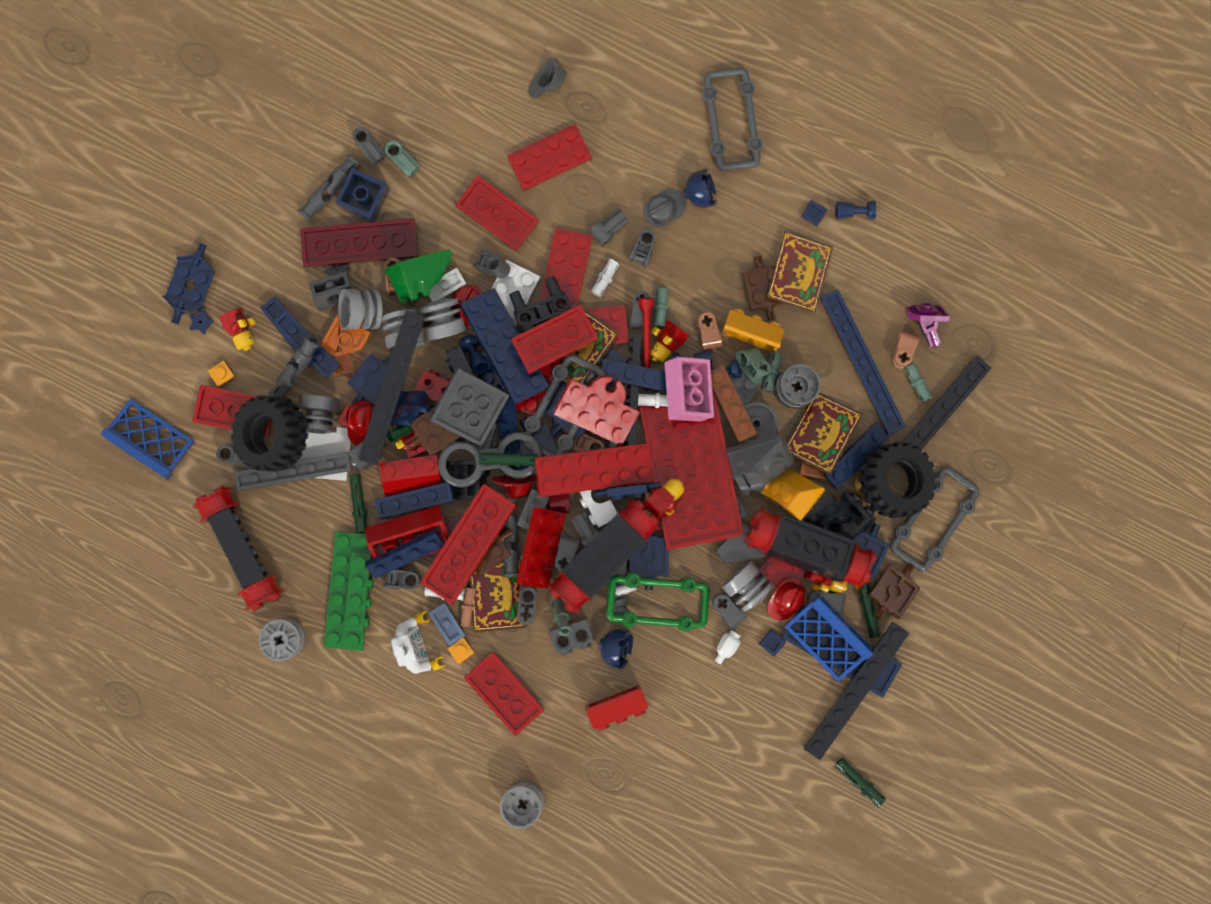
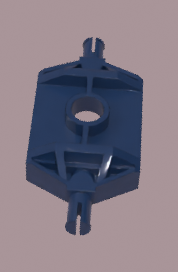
(189, 268)

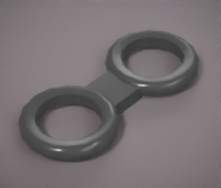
(480, 468)

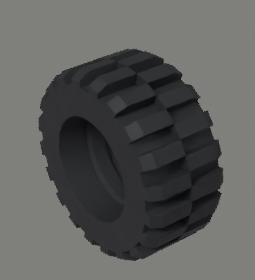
(249, 433)
(919, 473)

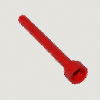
(646, 305)

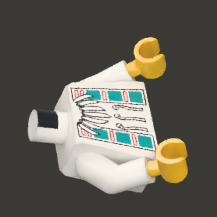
(410, 648)

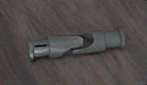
(331, 185)
(293, 370)
(511, 562)

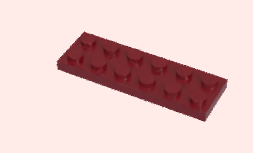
(359, 242)

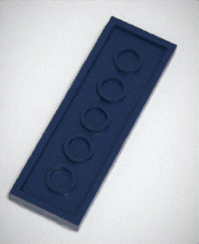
(494, 331)
(883, 682)

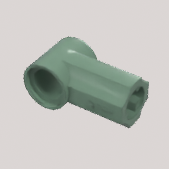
(402, 159)

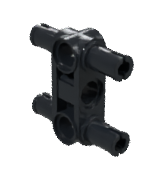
(540, 311)

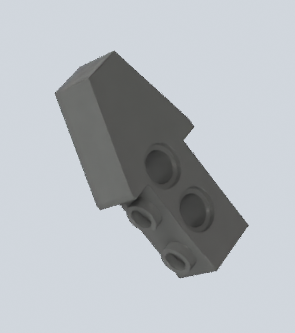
(736, 550)

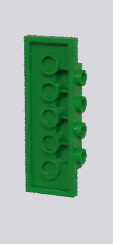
(349, 593)

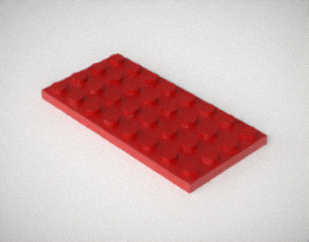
(697, 458)

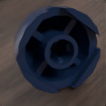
(700, 189)
(615, 647)

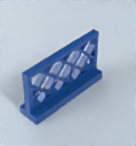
(142, 454)
(841, 626)

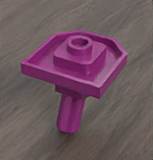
(928, 317)

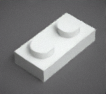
(447, 285)

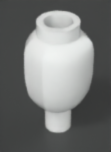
(727, 646)

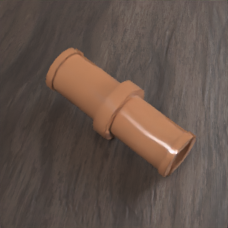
(466, 616)

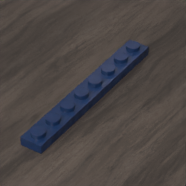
(862, 362)

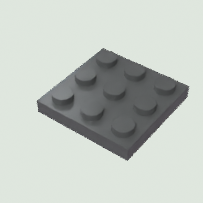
(469, 407)

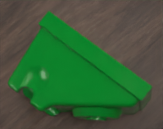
(418, 274)

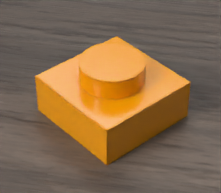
(221, 373)
(461, 650)

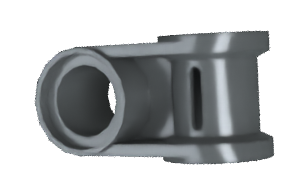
(643, 249)
(492, 265)
(636, 312)
(566, 549)
(399, 579)
(834, 599)
(730, 612)

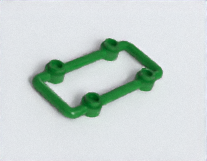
(632, 580)

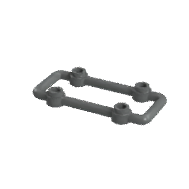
(746, 90)
(560, 374)
(935, 553)

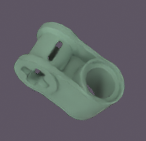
(752, 363)

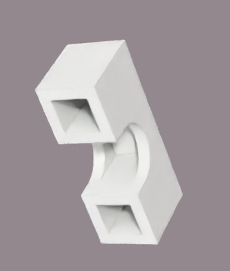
(600, 512)

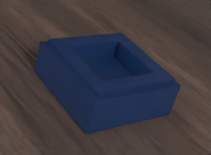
(814, 213)
(772, 642)

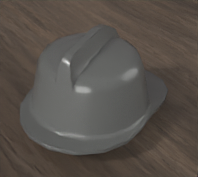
(547, 79)
(664, 208)

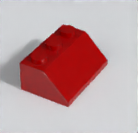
(409, 474)
(616, 708)

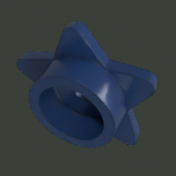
(205, 322)

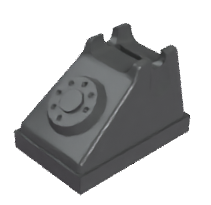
(759, 462)

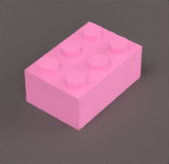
(689, 389)

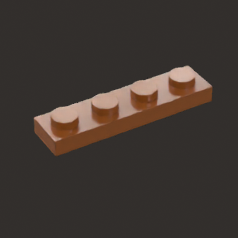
(732, 404)

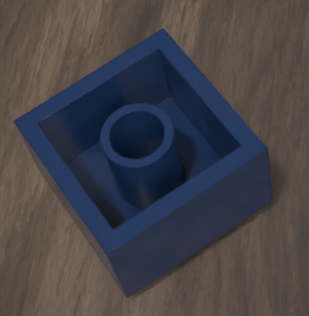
(362, 195)

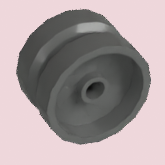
(766, 416)

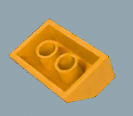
(753, 330)
(793, 493)

